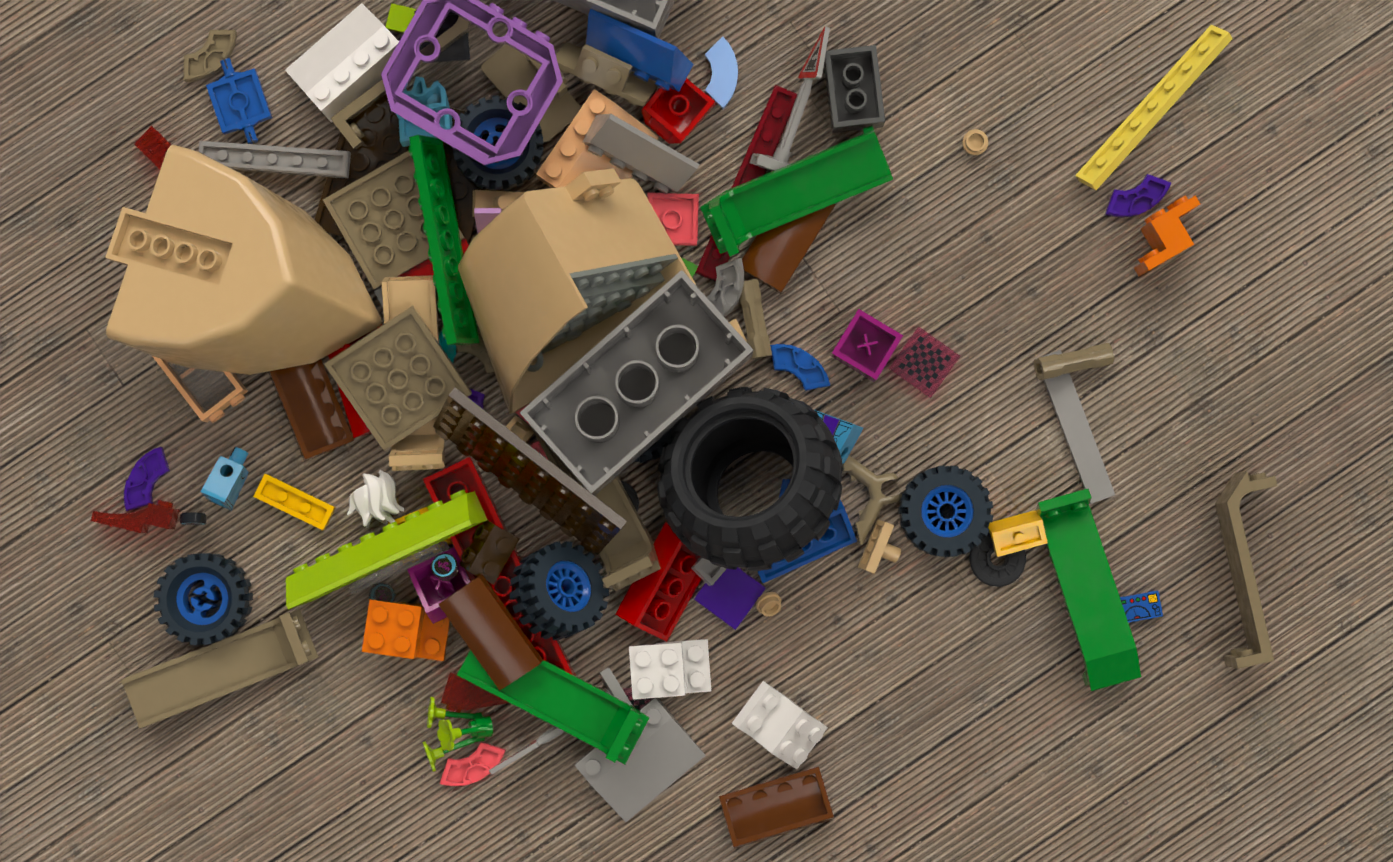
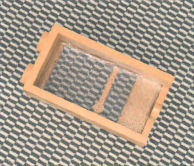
(205, 390)

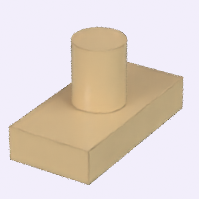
(493, 199)
(878, 547)

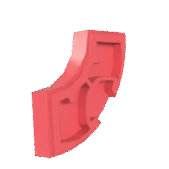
(472, 768)

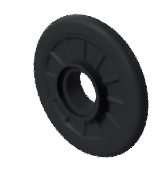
(995, 575)

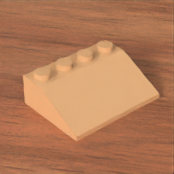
(572, 157)

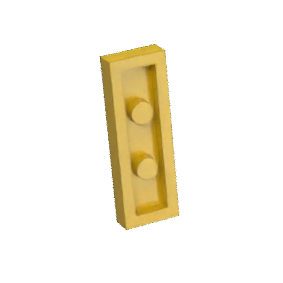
(294, 502)

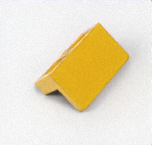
(1017, 533)

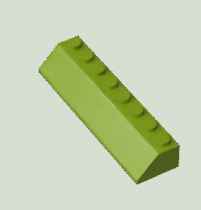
(384, 549)

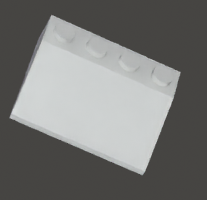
(344, 61)

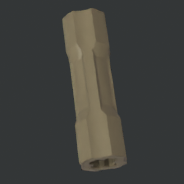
(754, 320)
(1056, 365)

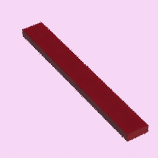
(763, 142)

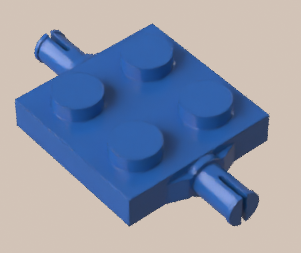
(239, 101)

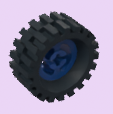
(485, 119)
(195, 625)

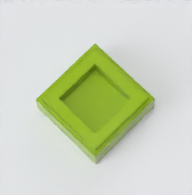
(399, 18)

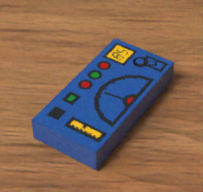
(1142, 606)

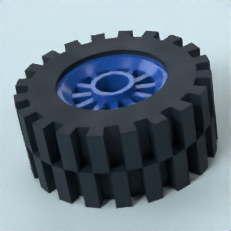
(929, 537)
(542, 598)

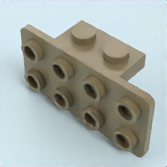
(514, 71)
(606, 72)

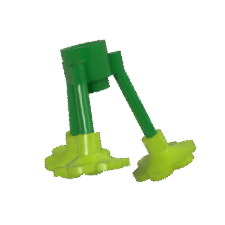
(478, 730)

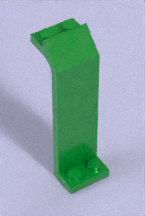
(796, 190)
(1089, 591)
(568, 705)

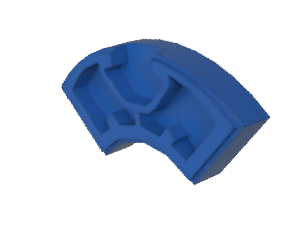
(800, 364)

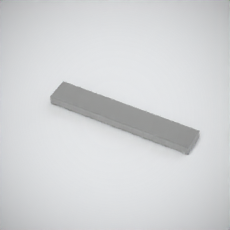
(279, 159)
(1078, 436)

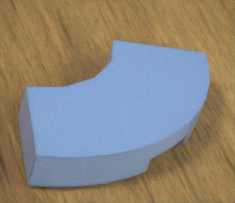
(724, 72)

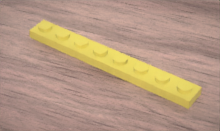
(1153, 107)

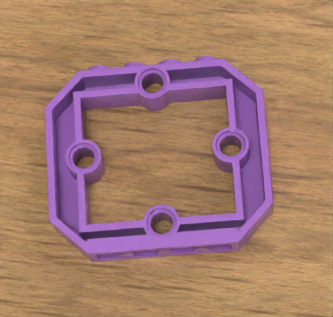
(407, 58)

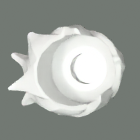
(375, 499)

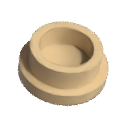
(975, 142)
(769, 604)

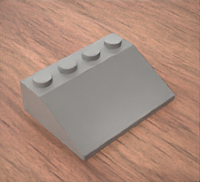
(655, 763)

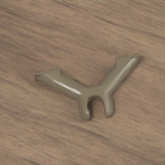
(877, 498)

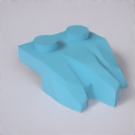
(433, 98)

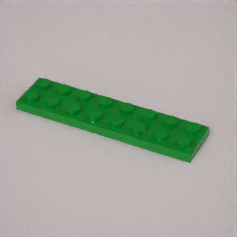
(443, 239)

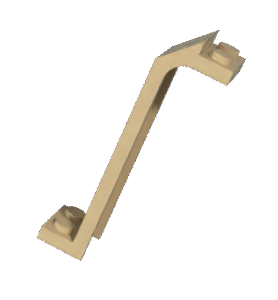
(423, 447)

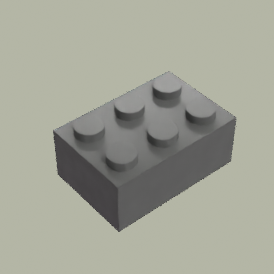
(854, 89)

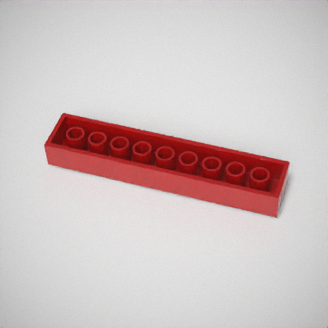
(467, 477)

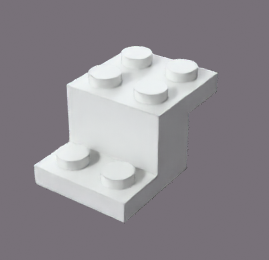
(670, 669)
(779, 725)

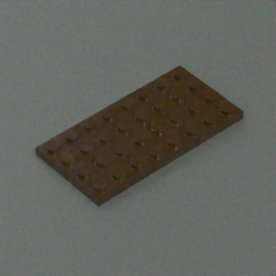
(527, 472)

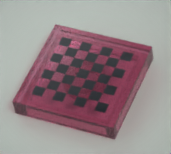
(924, 362)

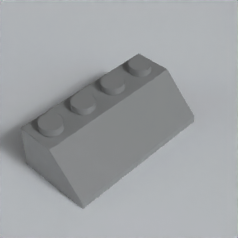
(639, 153)

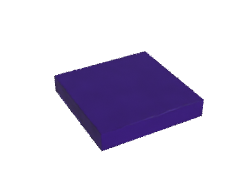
(730, 596)

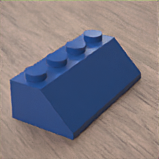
(647, 54)
(836, 537)

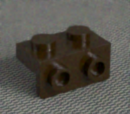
(489, 551)

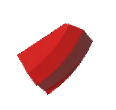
(677, 113)

